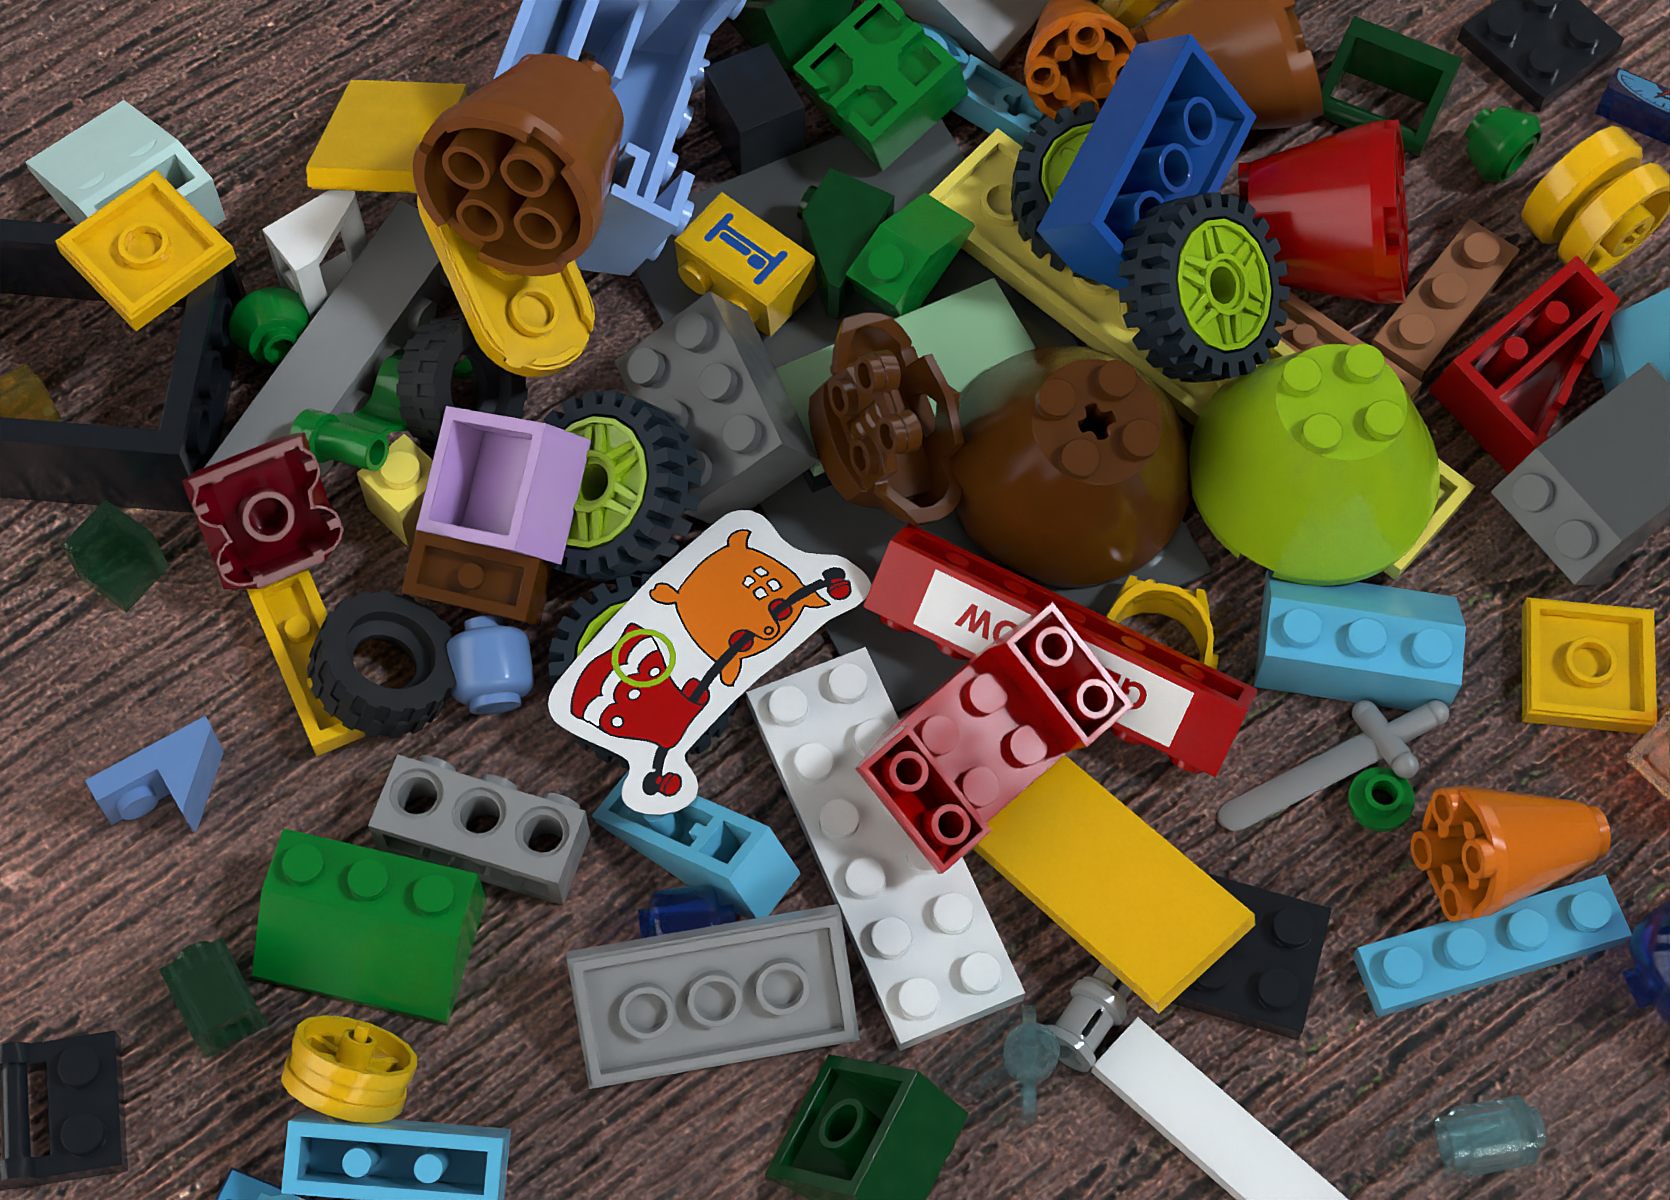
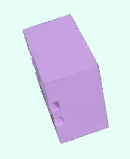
(504, 483)

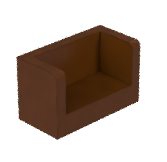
(477, 577)

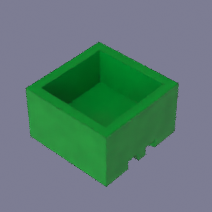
(881, 80)

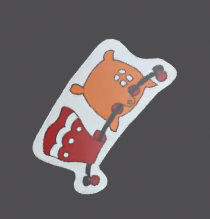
(733, 613)

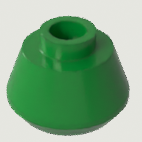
(1501, 142)
(268, 323)

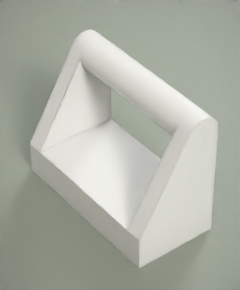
(305, 236)

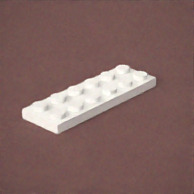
(914, 930)

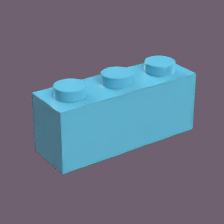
(394, 1160)

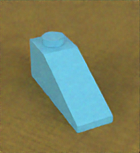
(707, 847)

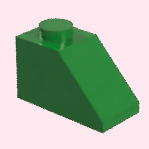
(909, 255)

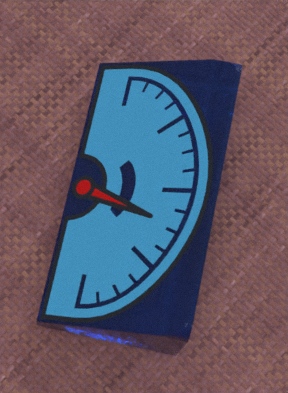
(1637, 105)

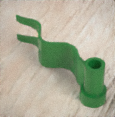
(361, 436)

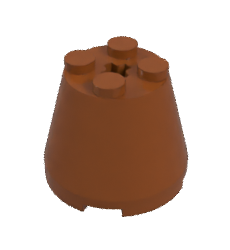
(1255, 48)
(525, 163)

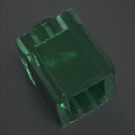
(213, 996)

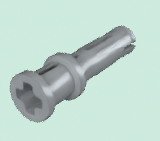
(1094, 1009)

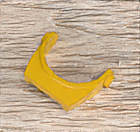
(1172, 601)

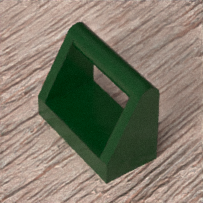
(1395, 64)

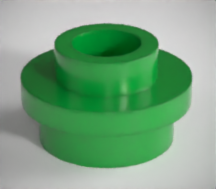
(1375, 815)

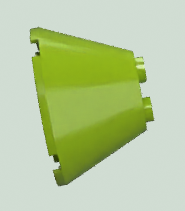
(1315, 466)

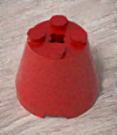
(1337, 212)

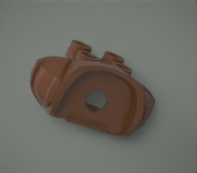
(879, 427)

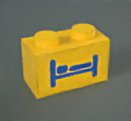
(745, 263)

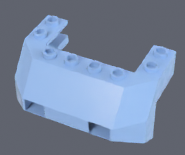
(653, 66)

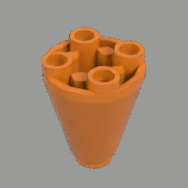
(1075, 56)
(1503, 846)

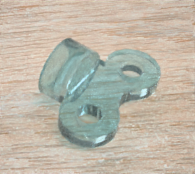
(1030, 1057)

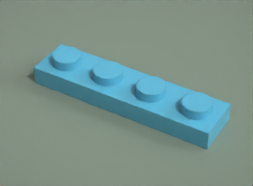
(1491, 948)

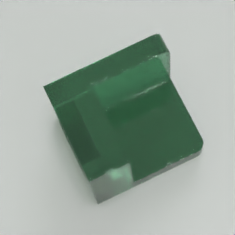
(115, 555)

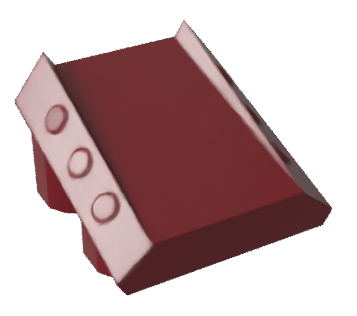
(264, 513)

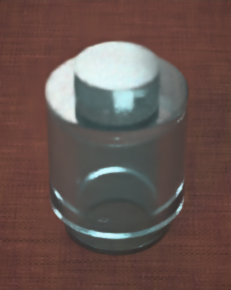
(1490, 1136)

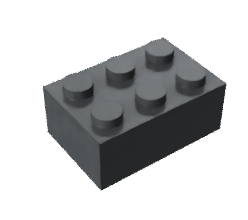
(727, 395)

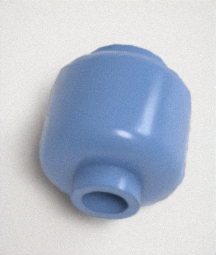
(490, 665)

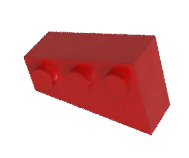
(1524, 367)

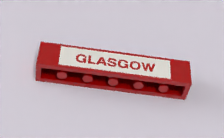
(973, 602)

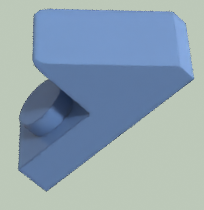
(175, 765)

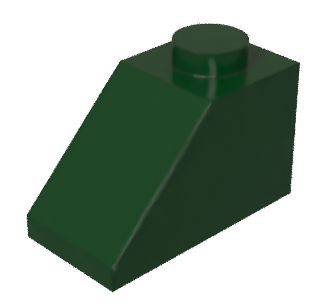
(836, 227)

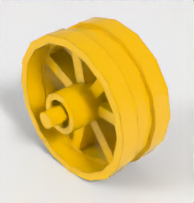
(349, 1069)

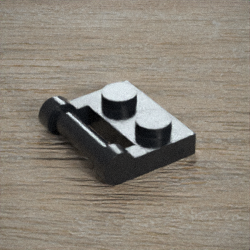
(83, 1110)

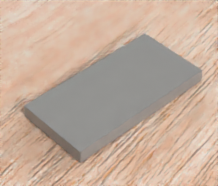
(713, 996)

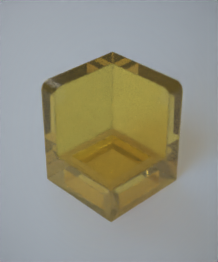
(25, 396)

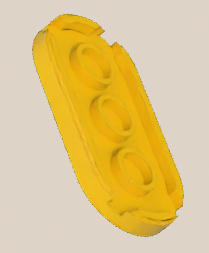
(517, 320)

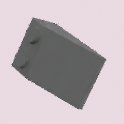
(1598, 480)

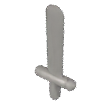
(1377, 741)

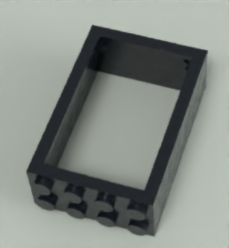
(114, 462)

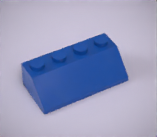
(1158, 138)

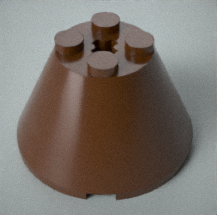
(1070, 466)

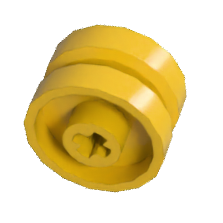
(1599, 201)

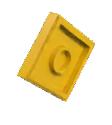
(146, 250)
(1588, 666)

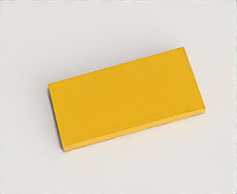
(376, 135)
(1113, 883)

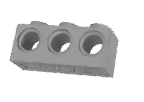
(497, 855)

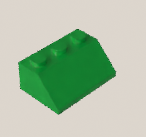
(366, 926)

